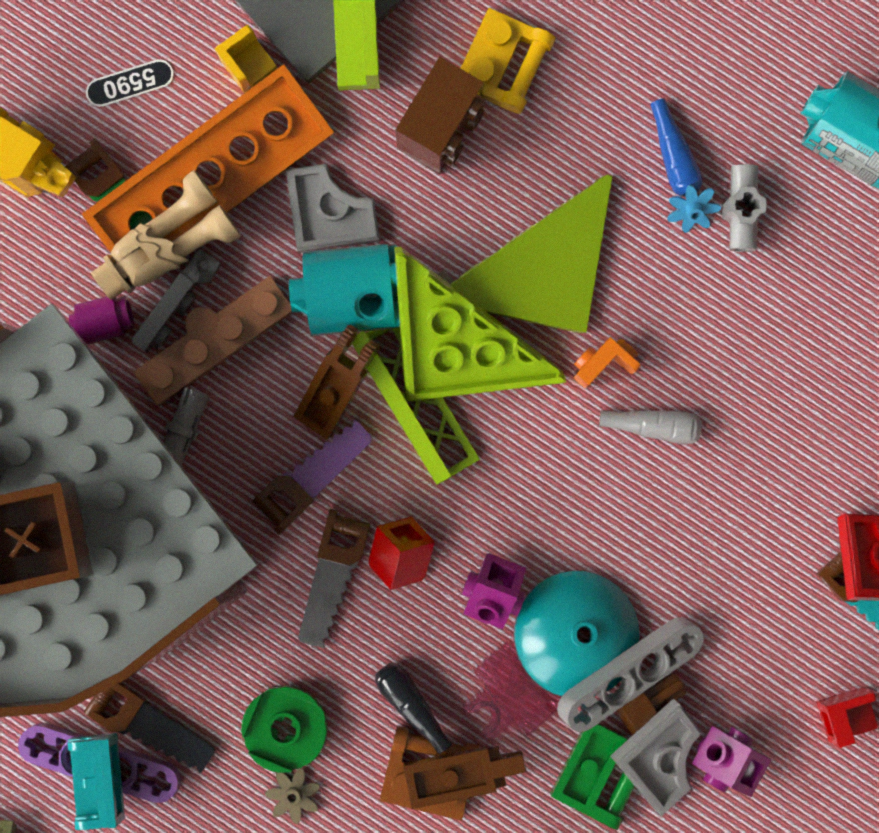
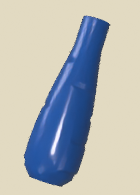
(676, 153)

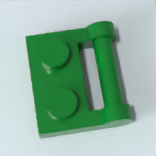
(587, 774)

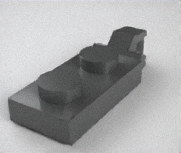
(176, 300)

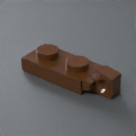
(460, 775)

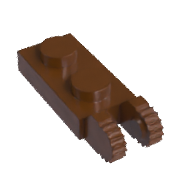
(335, 385)

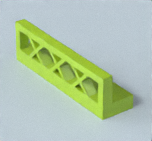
(356, 44)
(408, 418)

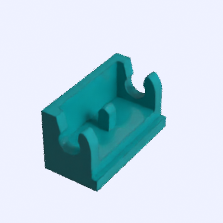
(97, 781)

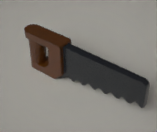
(150, 725)

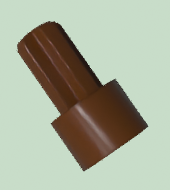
(650, 702)

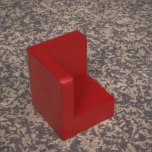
(401, 552)
(848, 715)

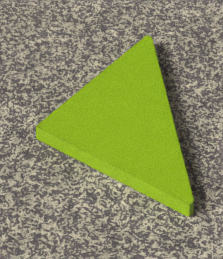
(548, 268)
(455, 344)

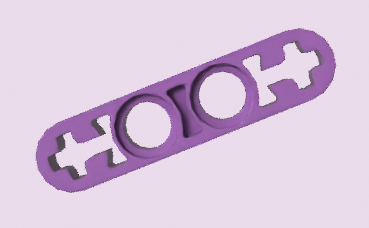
(53, 737)

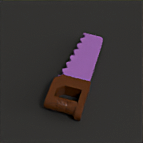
(312, 476)

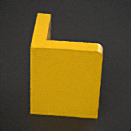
(245, 58)

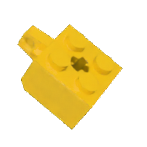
(29, 161)

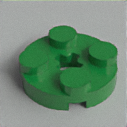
(261, 737)

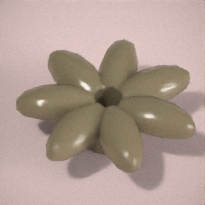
(298, 789)

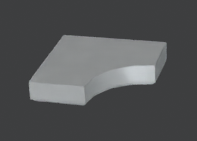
(326, 214)
(658, 755)

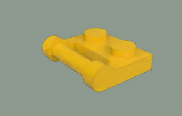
(493, 51)

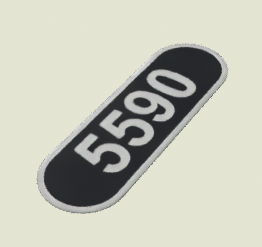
(129, 83)

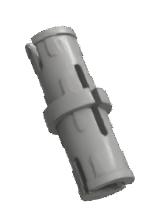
(185, 423)

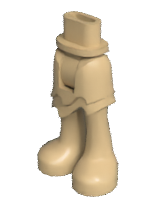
(147, 256)

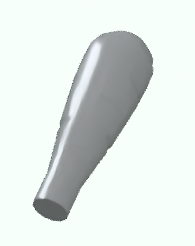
(667, 426)

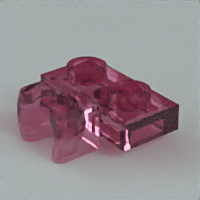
(509, 695)

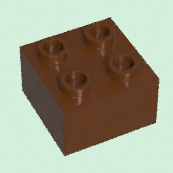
(440, 115)
(41, 537)

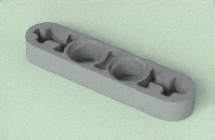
(629, 669)

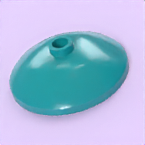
(549, 626)

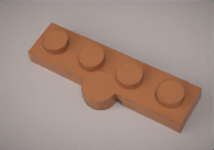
(213, 340)

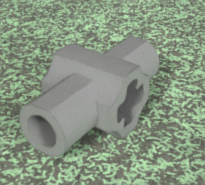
(743, 188)

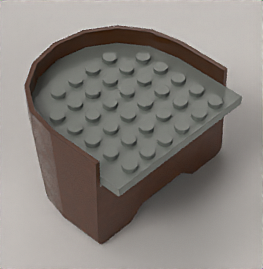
(152, 536)

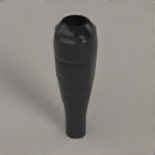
(405, 697)

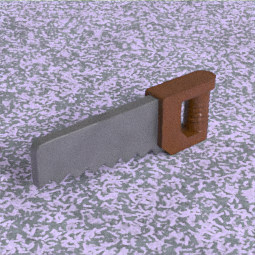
(330, 577)

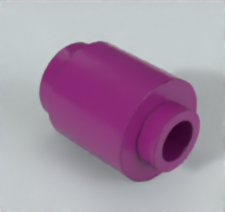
(102, 319)

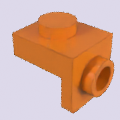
(593, 362)

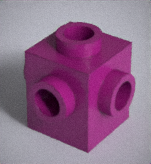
(494, 591)
(730, 761)

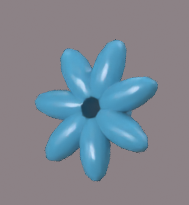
(693, 208)

